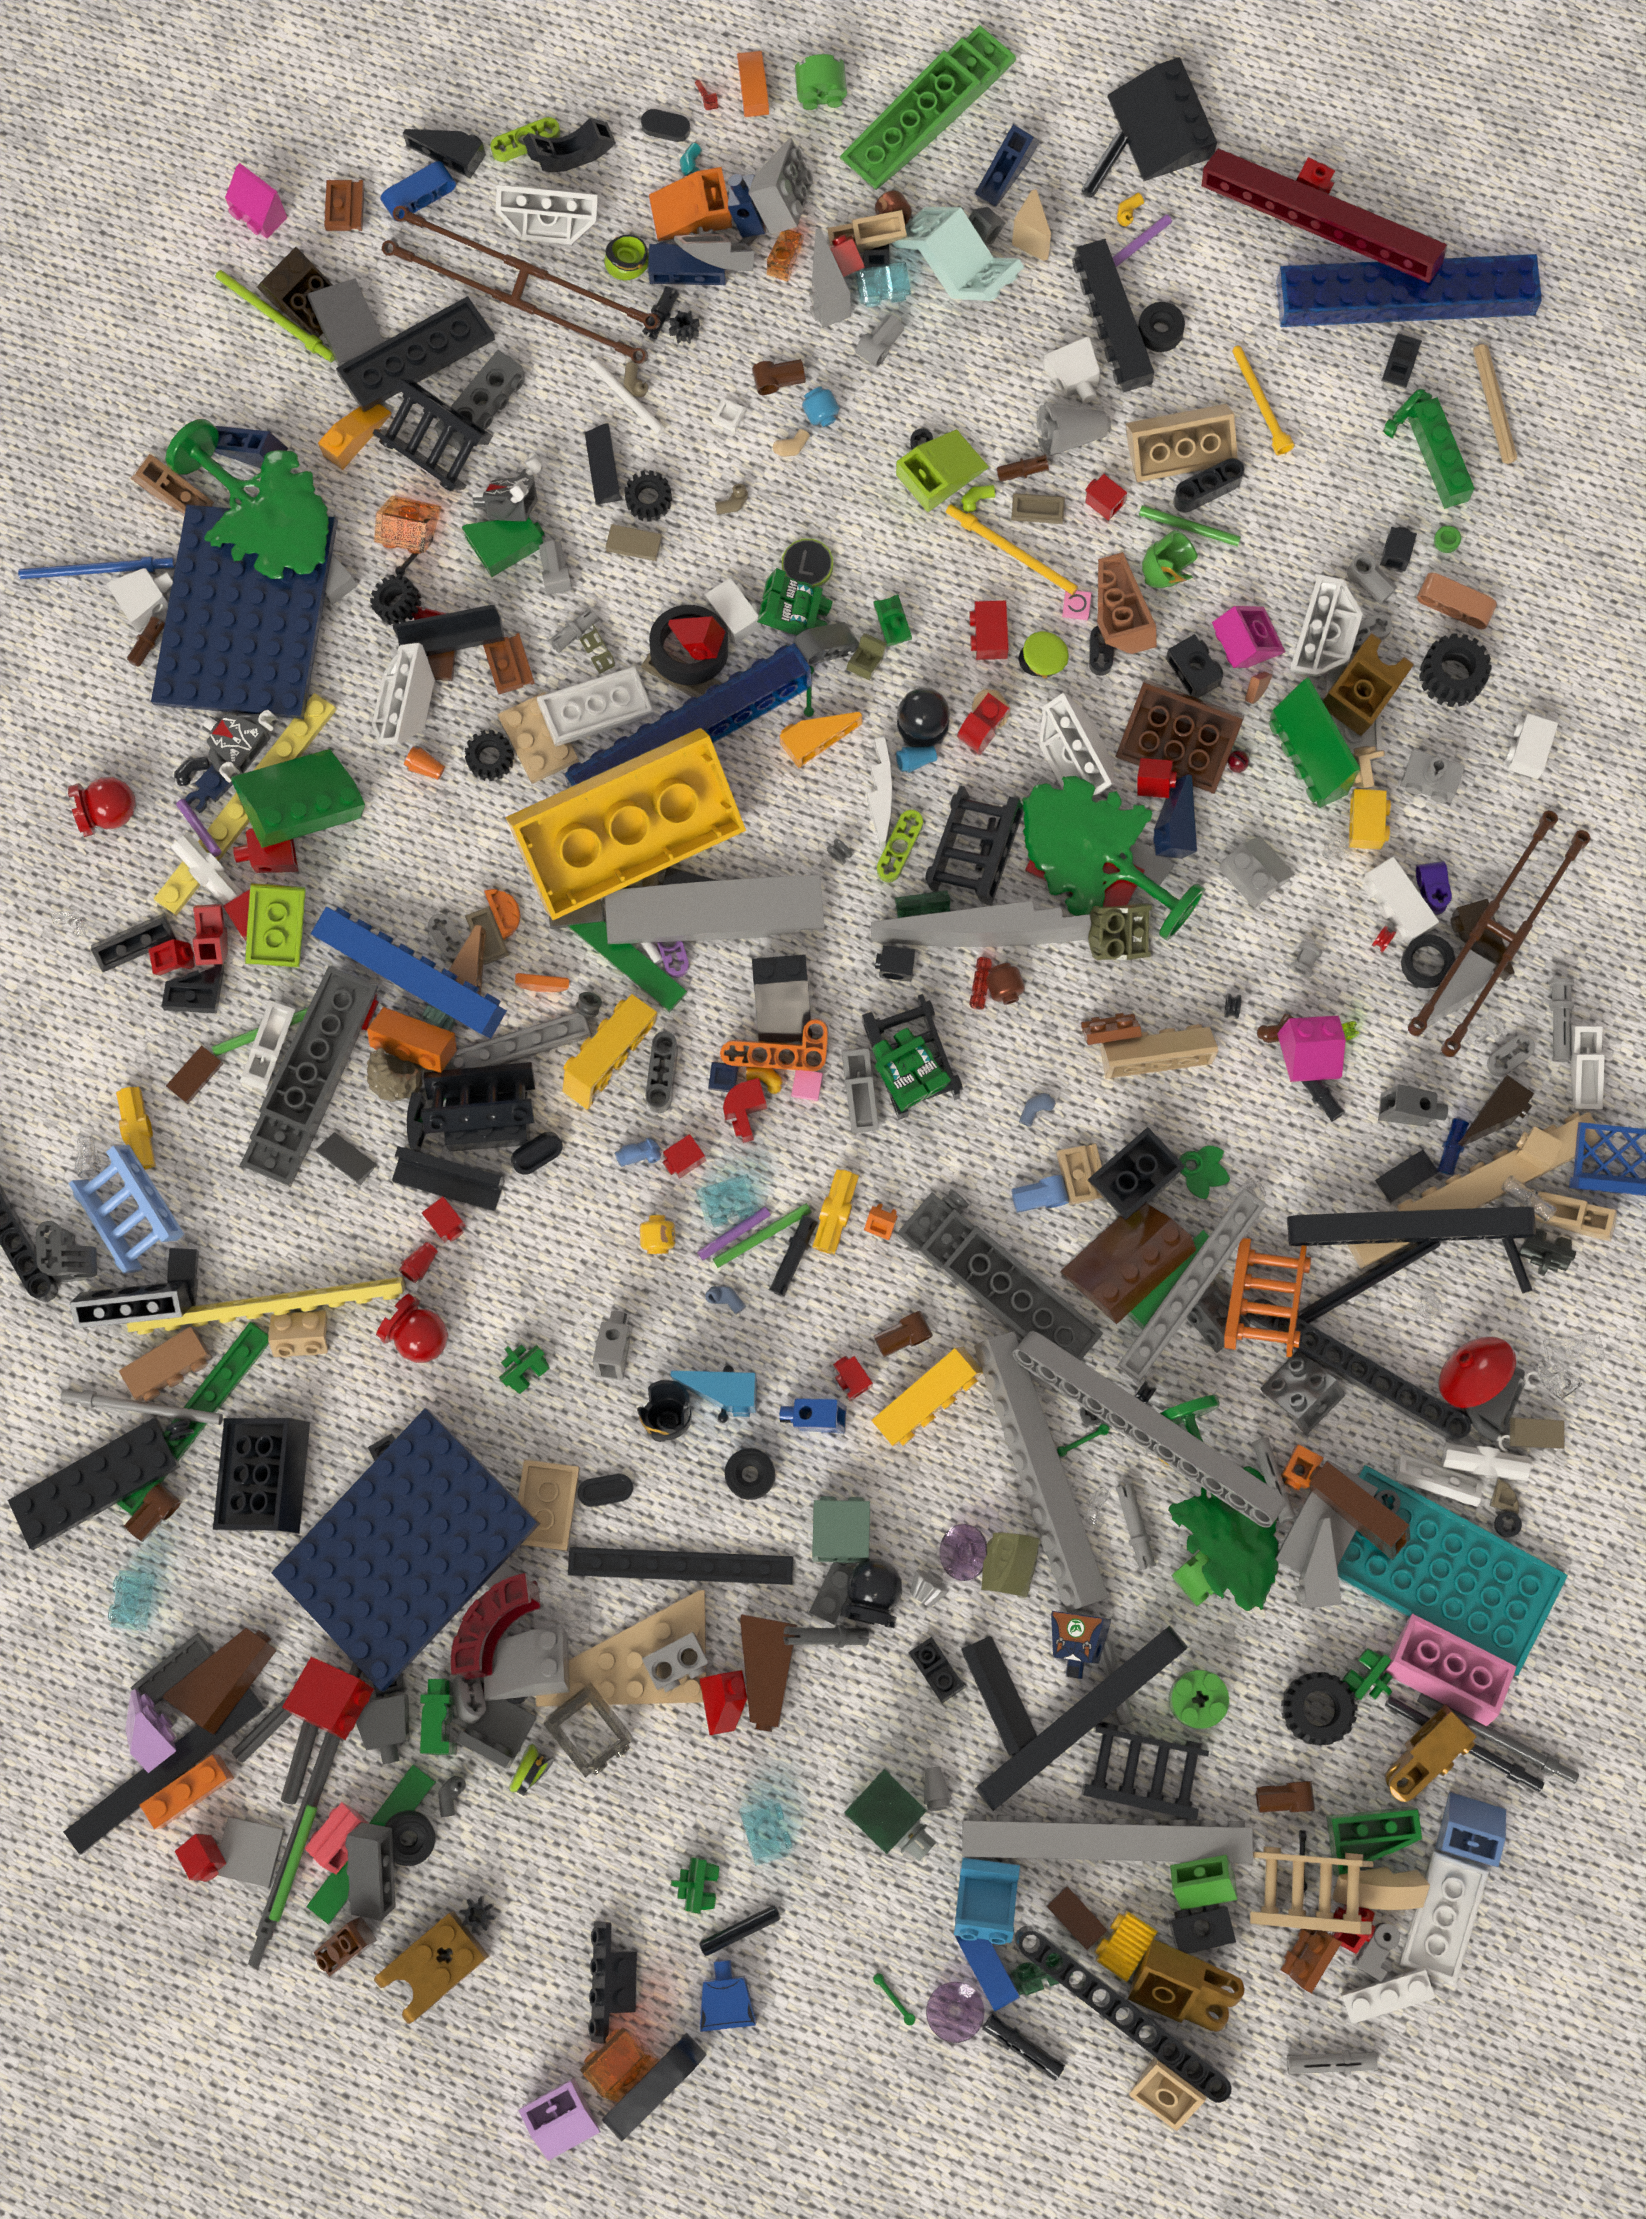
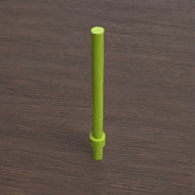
(311, 342)

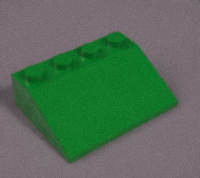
(1314, 744)
(298, 797)

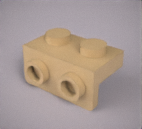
(1362, 756)
(298, 1334)

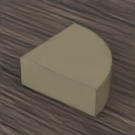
(1504, 1497)

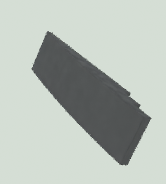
(308, 1076)
(995, 1277)

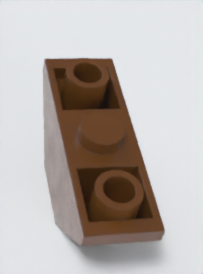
(345, 1945)

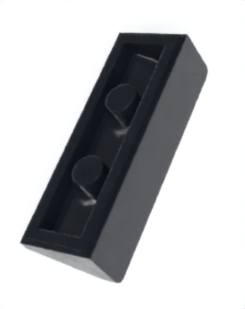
(602, 465)
(132, 942)

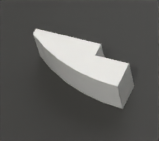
(267, 1045)
(1587, 1066)

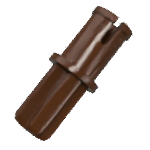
(1023, 468)
(145, 641)

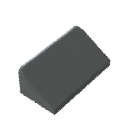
(346, 1158)

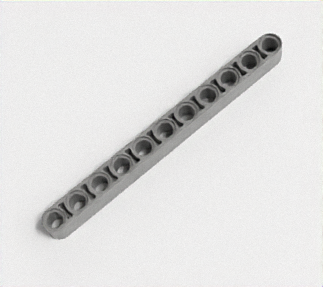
(1150, 1429)

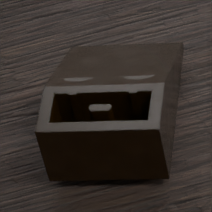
(289, 287)

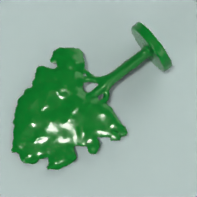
(280, 524)
(1075, 838)
(1238, 1548)

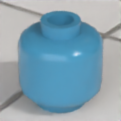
(820, 406)

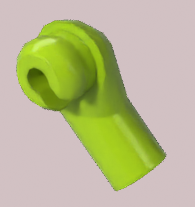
(974, 494)

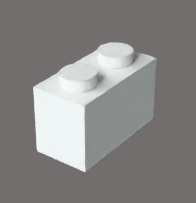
(733, 608)
(1532, 745)

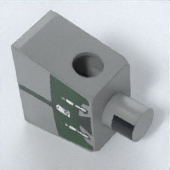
(612, 1347)

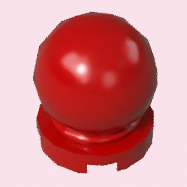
(103, 804)
(416, 1332)

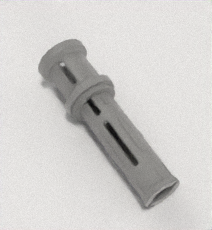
(1561, 1007)

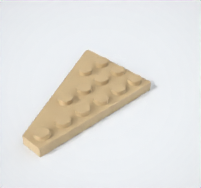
(617, 1663)

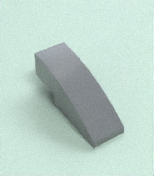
(718, 251)
(860, 1090)

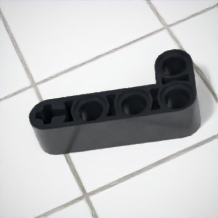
(654, 2087)

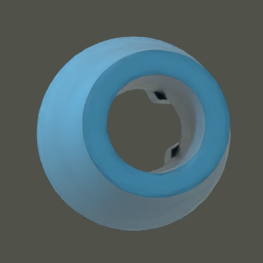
(912, 758)

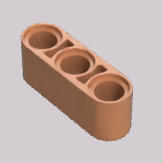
(1456, 600)

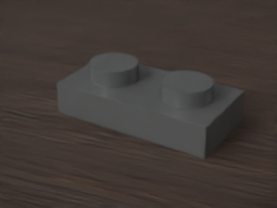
(832, 1594)

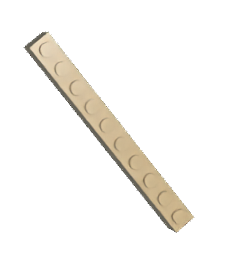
(1482, 1183)

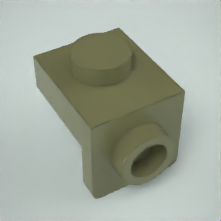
(867, 656)

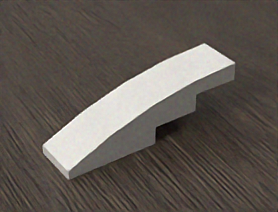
(881, 799)

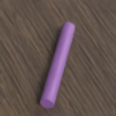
(1142, 239)
(198, 827)
(733, 1233)

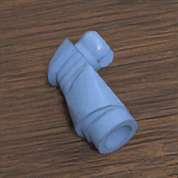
(637, 1152)

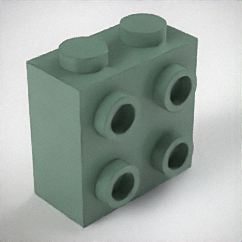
(841, 1530)

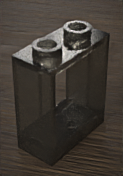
(570, 1707)

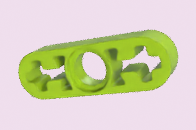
(506, 138)
(900, 826)

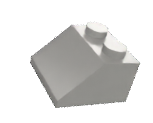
(1255, 870)

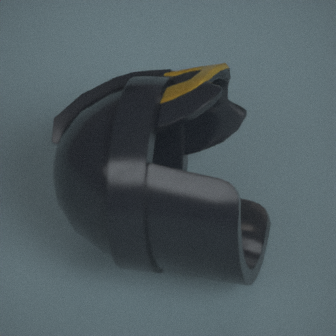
(665, 1401)

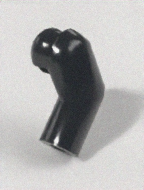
(188, 767)

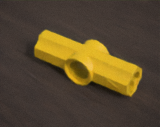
(136, 1125)
(835, 1211)

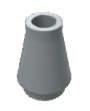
(936, 1791)

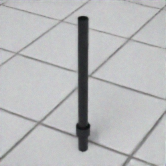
(1514, 1771)

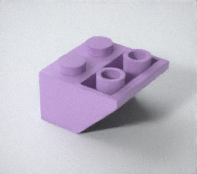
(148, 1732)
(559, 2119)

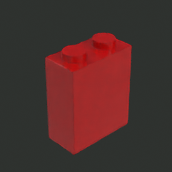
(328, 1698)

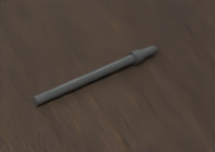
(1548, 1763)

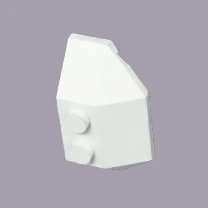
(546, 212)
(1328, 628)
(403, 696)
(1074, 744)

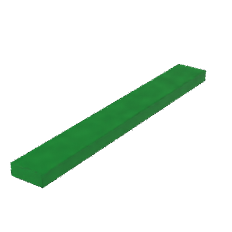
(211, 1396)

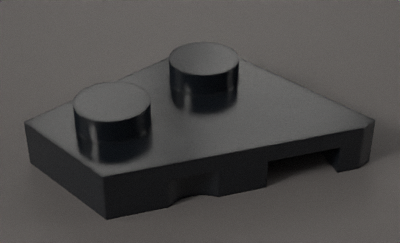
(195, 991)

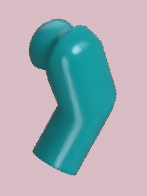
(687, 161)

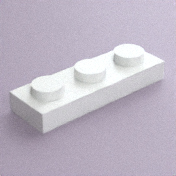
(1439, 1480)
(1388, 1995)

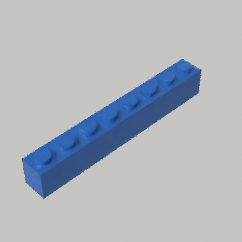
(408, 972)

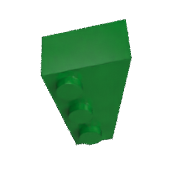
(1372, 1833)

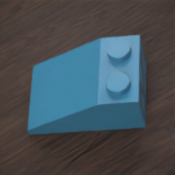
(728, 1390)

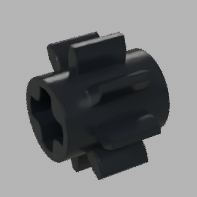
(684, 327)
(470, 1911)

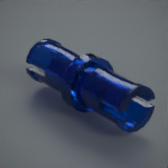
(1451, 1147)

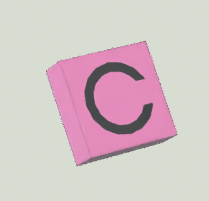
(1077, 605)

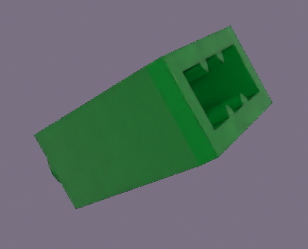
(503, 542)

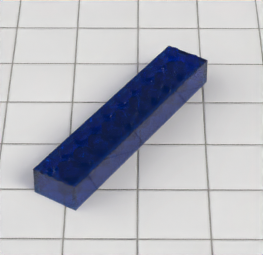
(1383, 294)
(717, 712)

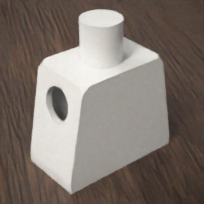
(1074, 369)
(141, 596)

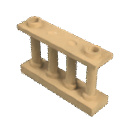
(1296, 1915)

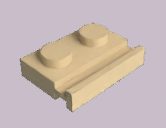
(1076, 1167)

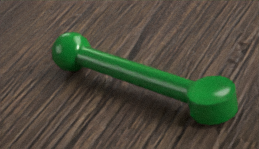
(809, 711)
(1102, 1430)
(909, 2018)

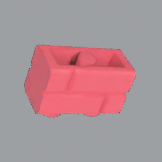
(328, 1842)

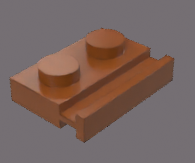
(344, 205)
(508, 664)

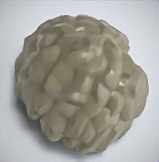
(392, 1077)

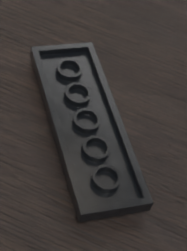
(415, 353)
(93, 1483)

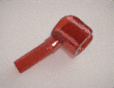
(709, 100)

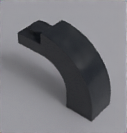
(572, 150)

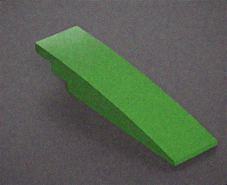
(928, 106)

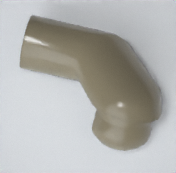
(631, 381)
(735, 501)

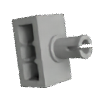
(1432, 776)

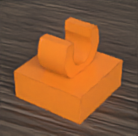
(881, 1222)

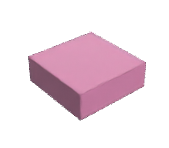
(807, 1085)

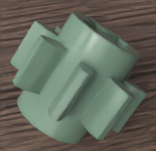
(438, 1018)

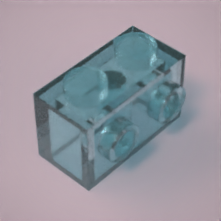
(131, 1600)

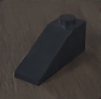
(452, 148)

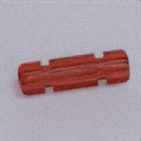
(980, 986)

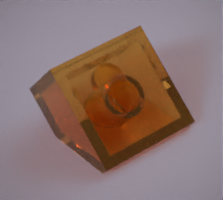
(406, 524)
(618, 2064)

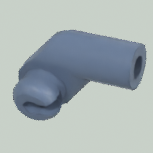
(1034, 1105)
(725, 1295)

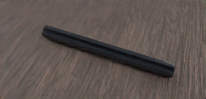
(1366, 1280)

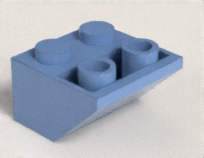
(1472, 1830)

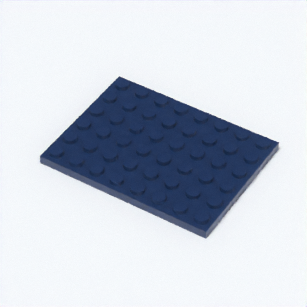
(234, 633)
(405, 1549)

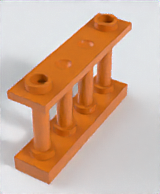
(1240, 1305)

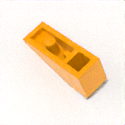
(351, 434)
(815, 735)

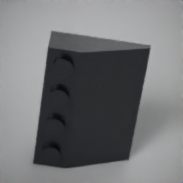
(1163, 120)
(261, 1475)

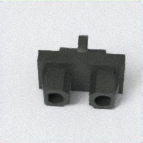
(1546, 1254)

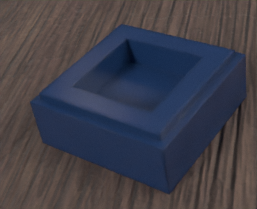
(722, 1077)

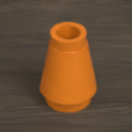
(423, 763)

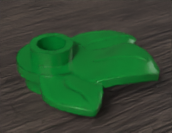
(1207, 1170)

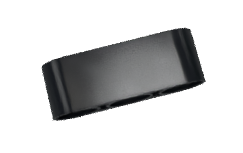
(1214, 475)

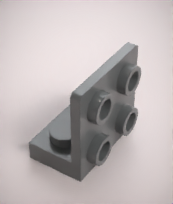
(1303, 1391)
(498, 1732)

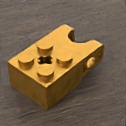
(1365, 687)
(1429, 1753)
(427, 1971)
(1184, 1987)

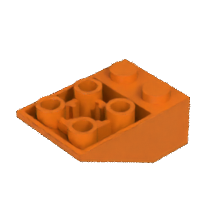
(691, 204)

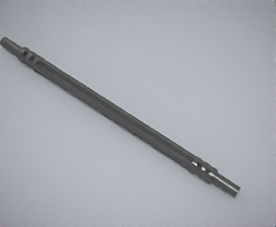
(311, 1797)

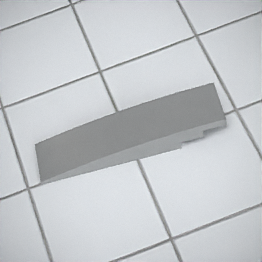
(715, 910)
(984, 927)

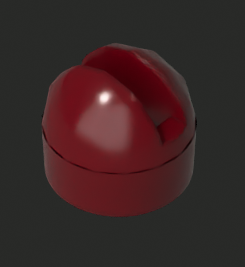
(1237, 765)

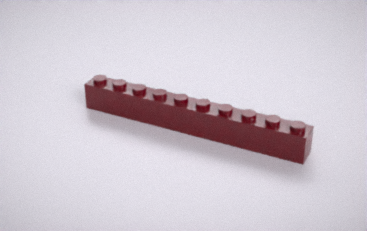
(1324, 215)

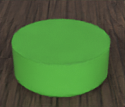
(1447, 539)

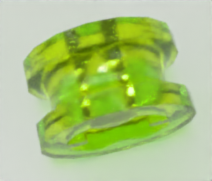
(1349, 1030)

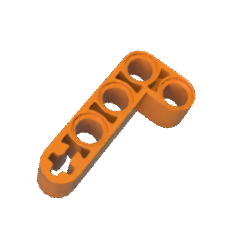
(773, 1051)

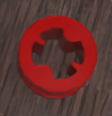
(1384, 939)

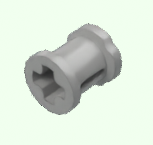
(1306, 959)

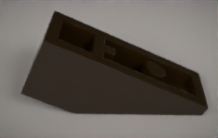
(1489, 944)
(1501, 1110)

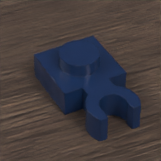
(211, 786)

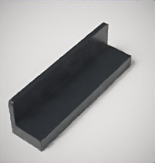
(453, 630)
(447, 1179)
(999, 1694)

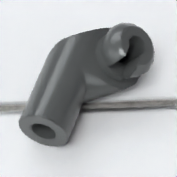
(448, 1794)

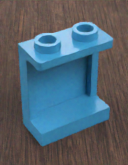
(986, 1901)

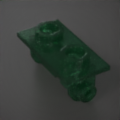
(923, 904)
(1028, 1976)

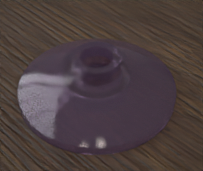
(955, 1552)
(955, 2028)

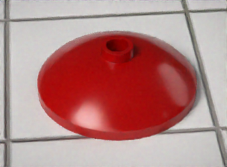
(1477, 1372)

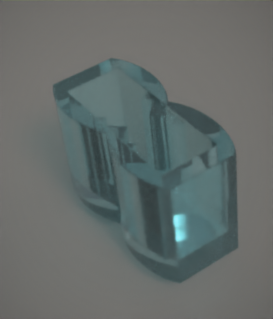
(883, 283)

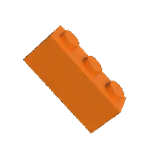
(412, 1040)
(186, 1791)

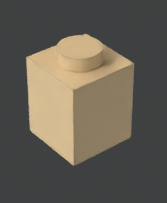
(1538, 1148)

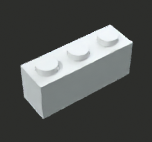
(1399, 901)

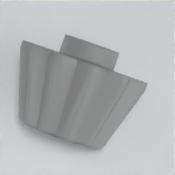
(928, 1587)

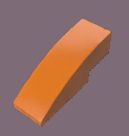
(753, 84)

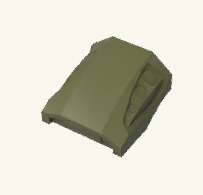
(1120, 932)
(1010, 1563)

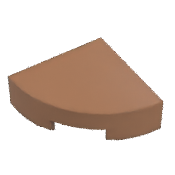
(1257, 687)

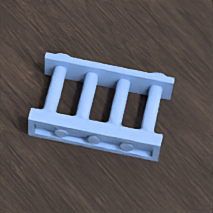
(146, 1195)

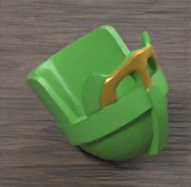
(1166, 559)

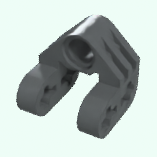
(65, 1259)

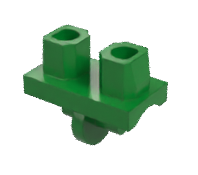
(892, 620)
(513, 1375)
(1375, 1664)
(692, 1884)

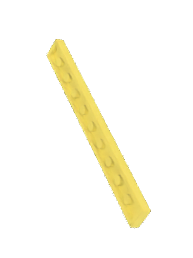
(233, 817)
(278, 1303)

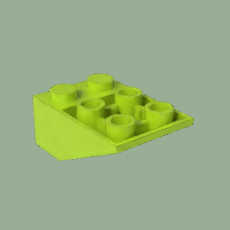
(939, 468)

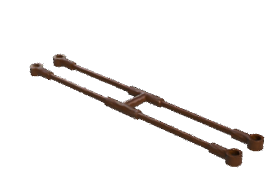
(524, 270)
(1515, 939)

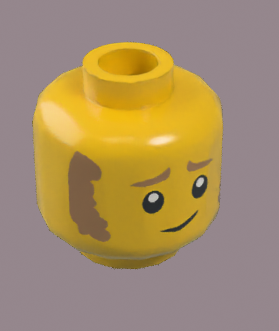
(657, 1235)

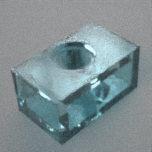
(738, 1188)
(765, 1849)

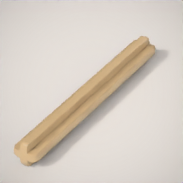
(1495, 404)

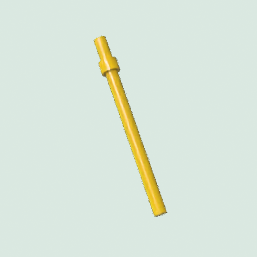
(971, 523)

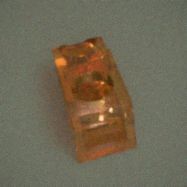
(784, 254)

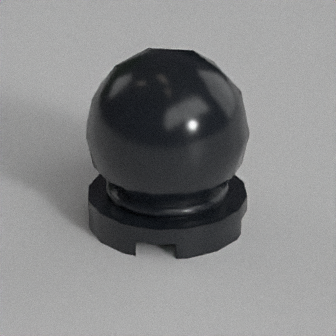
(923, 717)
(873, 1592)

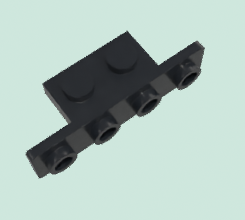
(612, 1981)

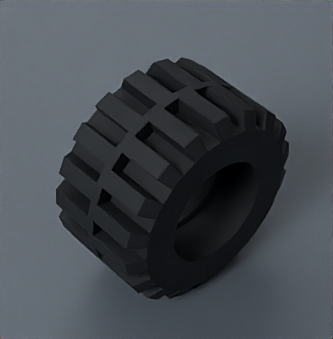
(1464, 652)
(1342, 1699)

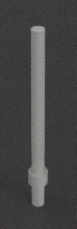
(91, 1399)

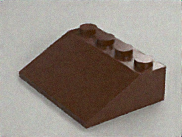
(1182, 730)
(1129, 1261)

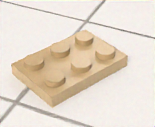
(533, 741)
(550, 1496)

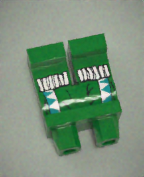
(792, 604)
(909, 1070)
(436, 1719)

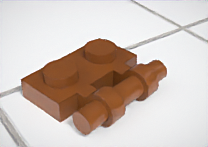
(1111, 1028)
(1314, 1961)

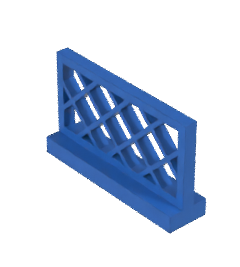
(1608, 1183)

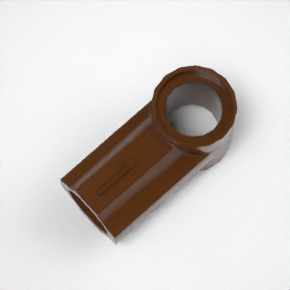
(772, 376)
(909, 1332)
(157, 1506)
(1291, 1797)

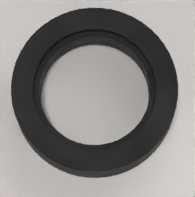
(682, 672)

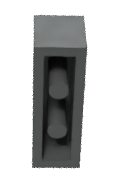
(371, 1871)

